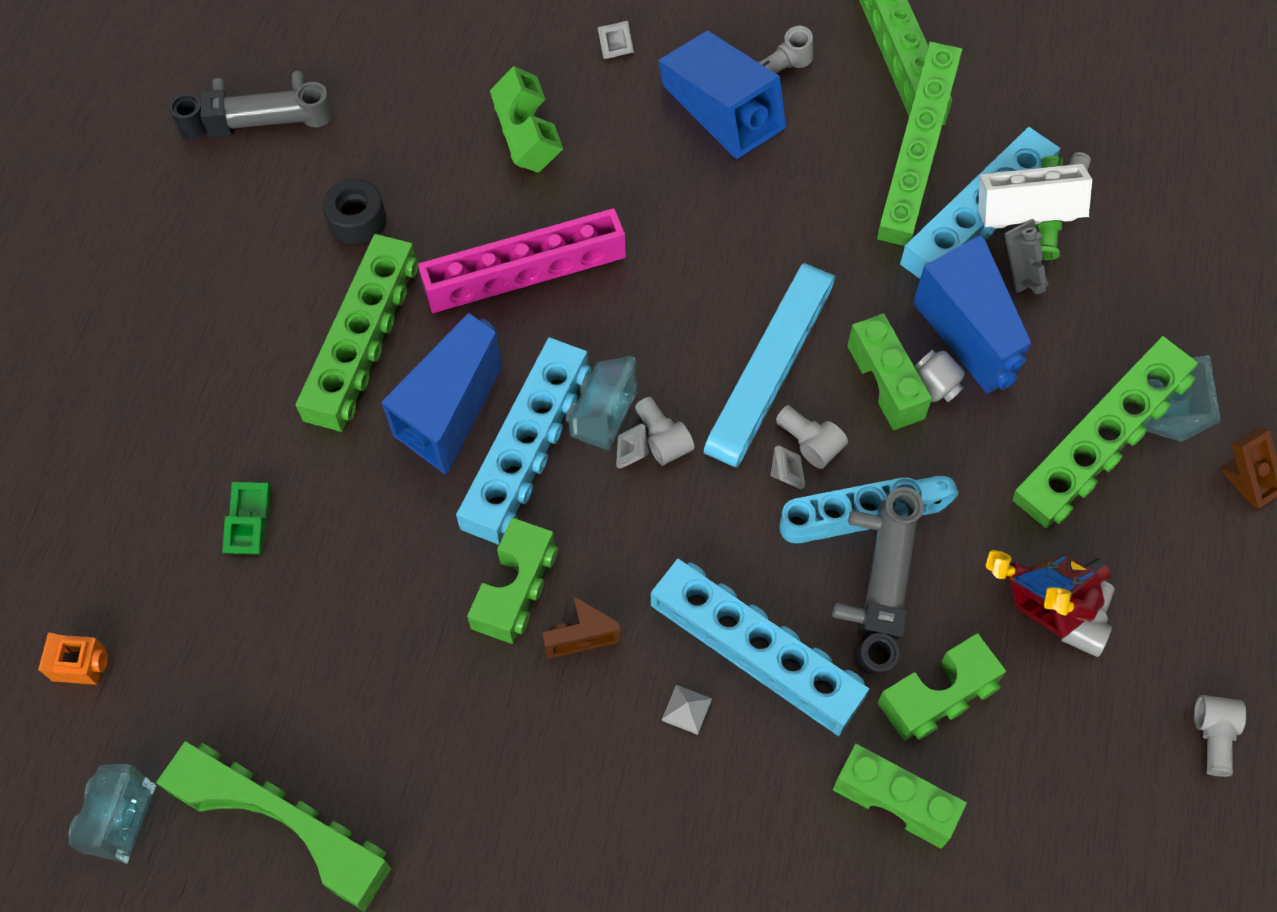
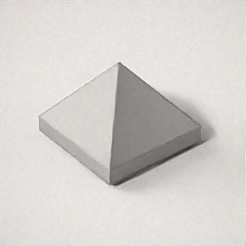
(615, 39)
(632, 446)
(787, 467)
(686, 709)

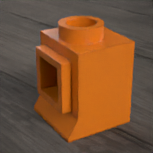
(90, 663)

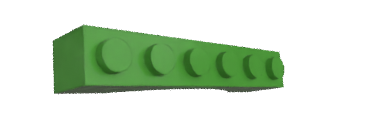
(207, 784)

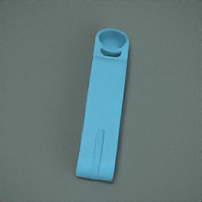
(820, 525)

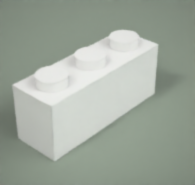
(1034, 194)

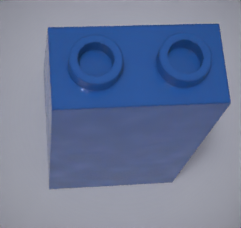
(725, 92)
(974, 314)
(445, 393)

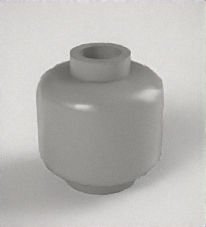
(940, 375)

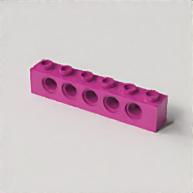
(522, 260)

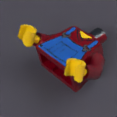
(1055, 593)

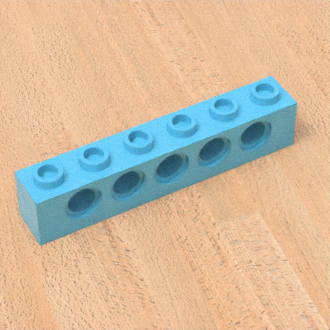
(960, 218)
(554, 363)
(765, 665)

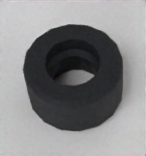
(352, 195)

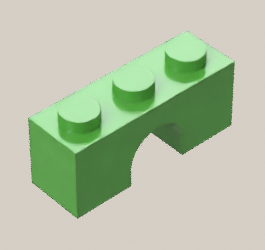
(529, 138)
(900, 387)
(503, 610)
(916, 708)
(921, 805)

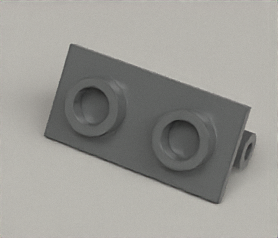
(1026, 258)

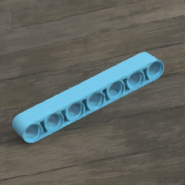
(769, 365)

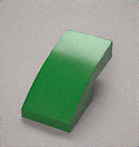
(247, 519)

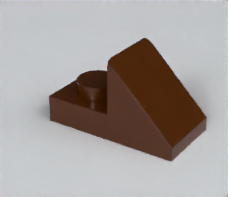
(1254, 467)
(591, 632)

